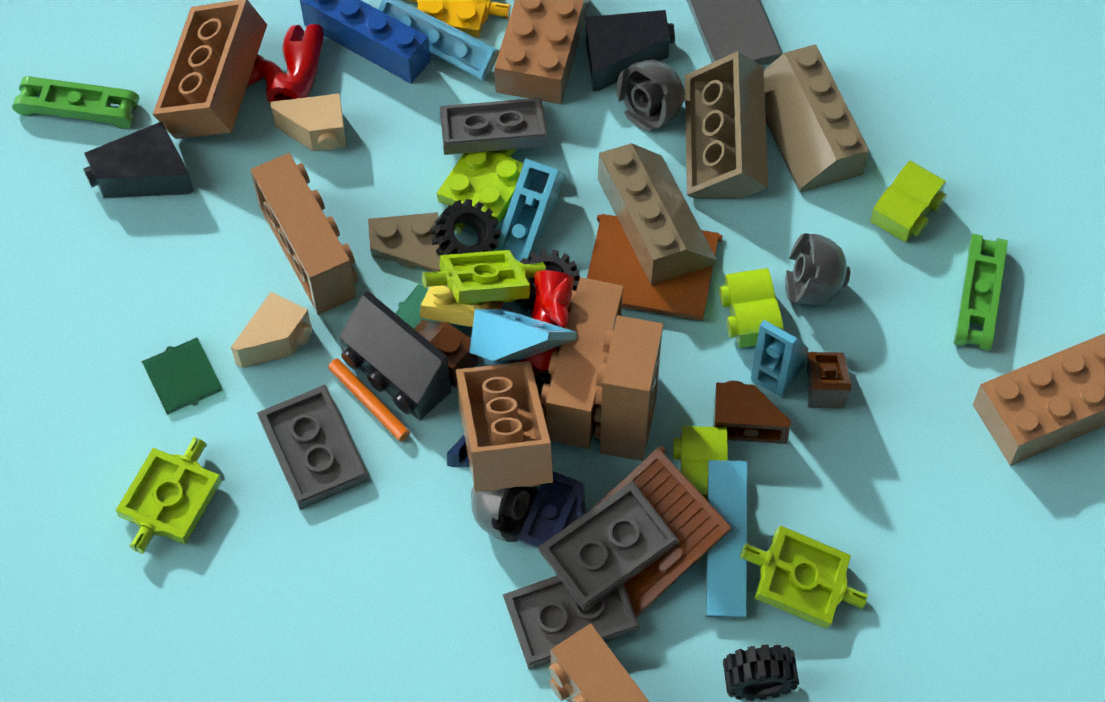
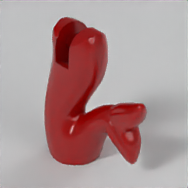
(301, 57)
(550, 306)

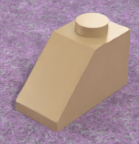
(312, 121)
(272, 332)

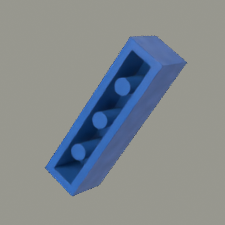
(371, 35)

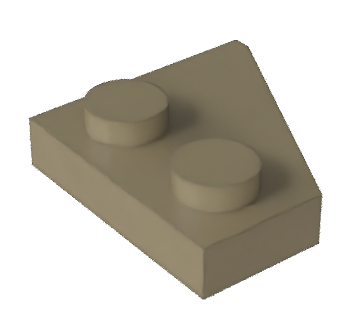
(405, 240)

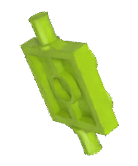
(482, 178)
(483, 276)
(168, 495)
(803, 577)

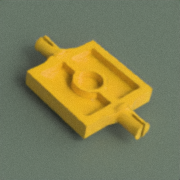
(464, 14)

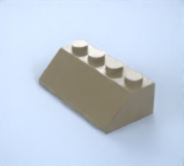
(811, 121)
(726, 129)
(653, 213)

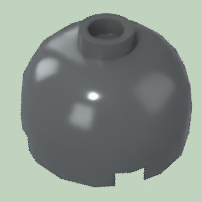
(650, 93)
(817, 272)
(503, 511)

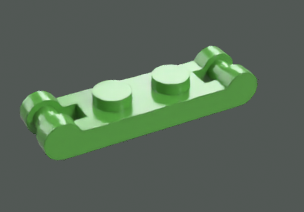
(76, 101)
(981, 291)

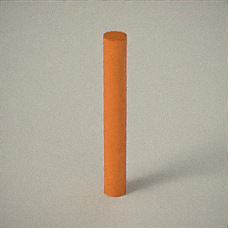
(369, 400)

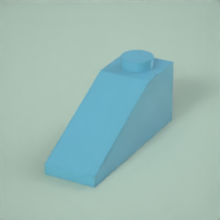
(530, 208)
(509, 336)
(777, 359)

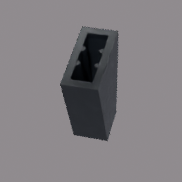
(625, 39)
(138, 166)

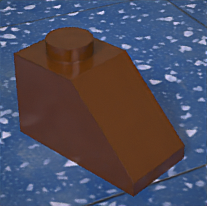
(451, 343)
(748, 414)

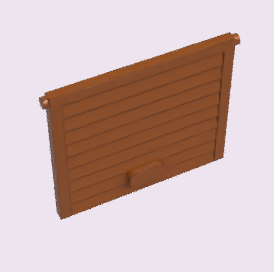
(617, 263)
(686, 515)

